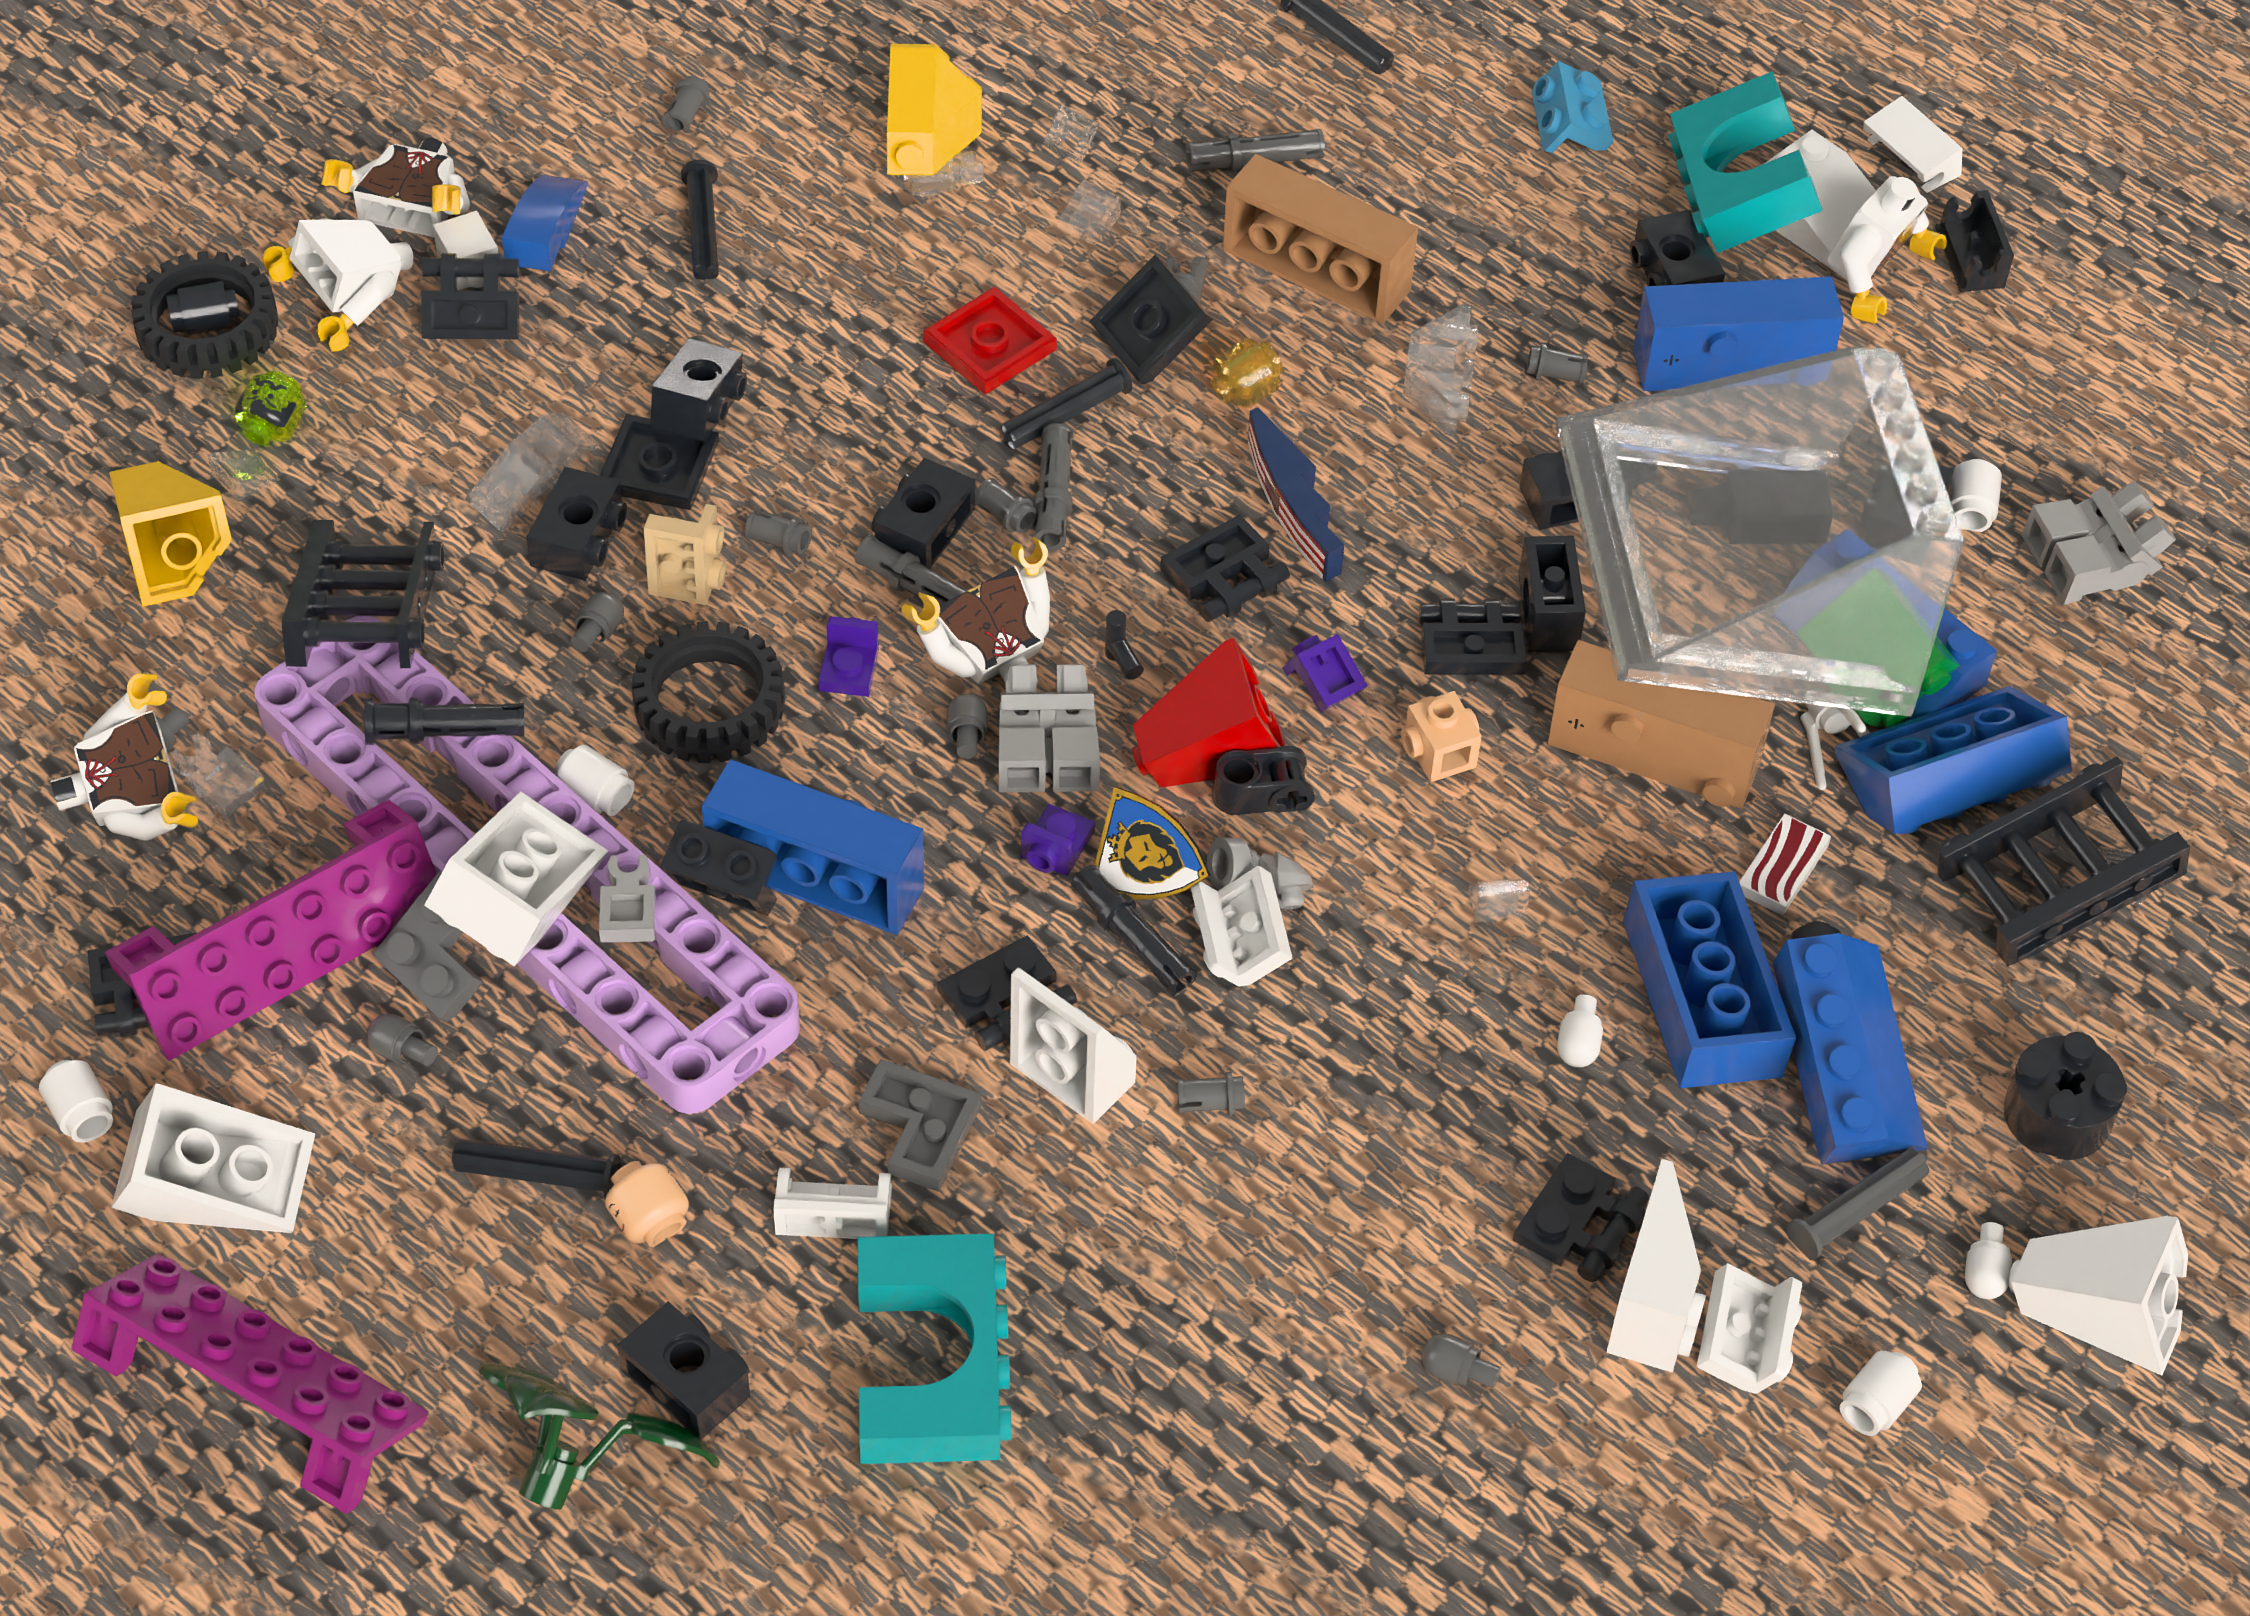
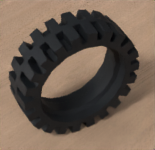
(205, 353)
(709, 737)

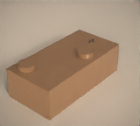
(1319, 238)
(1660, 732)

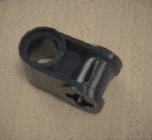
(1260, 781)

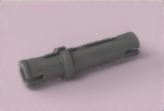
(1237, 152)
(1052, 499)
(905, 571)

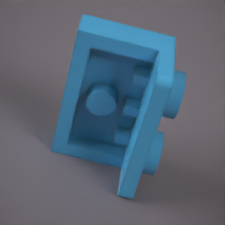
(1571, 107)

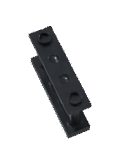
(320, 576)
(2065, 908)

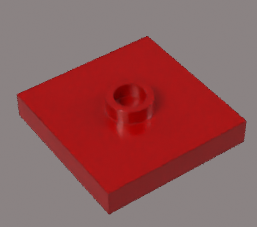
(989, 340)

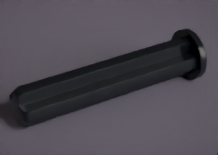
(1342, 33)
(699, 177)
(1066, 404)
(535, 1165)

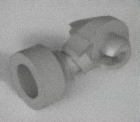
(1232, 858)

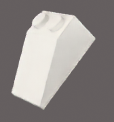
(1840, 191)
(514, 878)
(1066, 1050)
(211, 1165)
(1659, 1299)

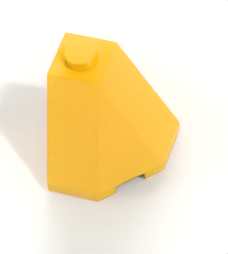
(930, 110)
(170, 529)

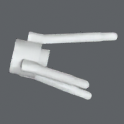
(1832, 721)

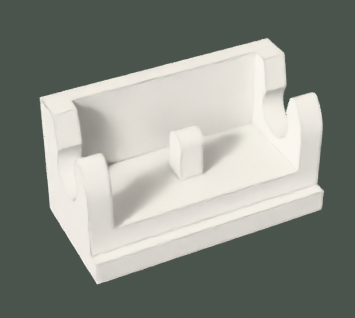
(1916, 142)
(831, 1208)

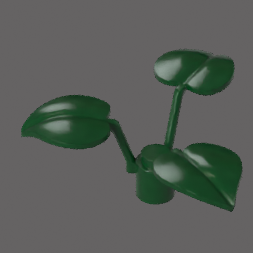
(554, 1461)

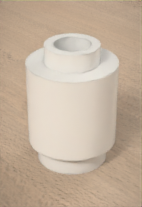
(1975, 494)
(595, 779)
(76, 1100)
(1880, 1392)

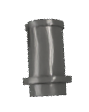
(690, 95)
(1556, 364)
(1014, 511)
(779, 531)
(1211, 1094)

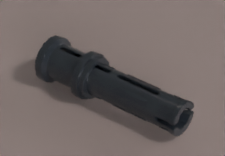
(421, 720)

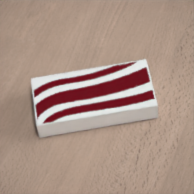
(1784, 864)

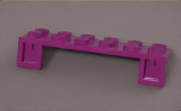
(280, 939)
(258, 1360)

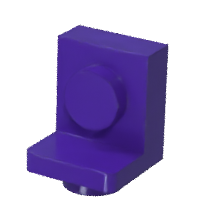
(849, 656)
(1326, 671)
(1055, 840)

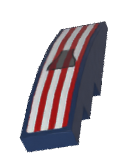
(1289, 487)

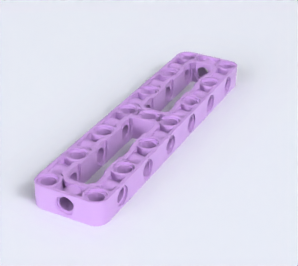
(721, 1052)

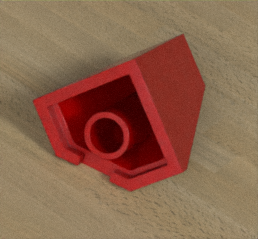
(1205, 717)

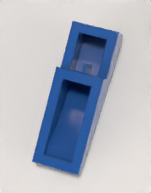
(543, 221)

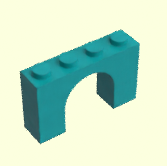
(1747, 202)
(962, 1412)

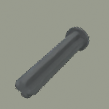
(1857, 1203)

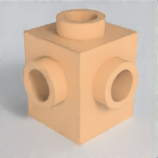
(1442, 736)

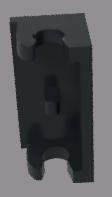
(1976, 244)

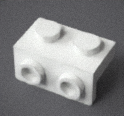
(1242, 927)
(1749, 1329)

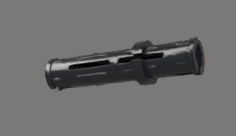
(1118, 914)

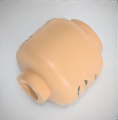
(647, 1203)

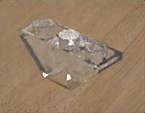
(1439, 369)
(530, 468)

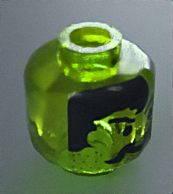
(270, 408)

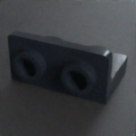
(721, 867)

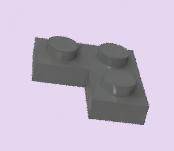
(422, 960)
(933, 1120)

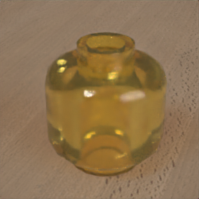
(1247, 373)

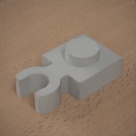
(628, 904)

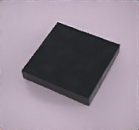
(1150, 320)
(658, 463)

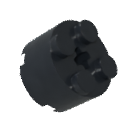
(2064, 1096)

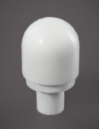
(1580, 1033)
(1988, 1263)

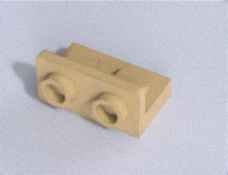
(684, 556)

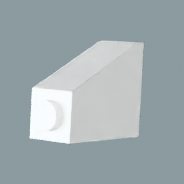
(2108, 1287)

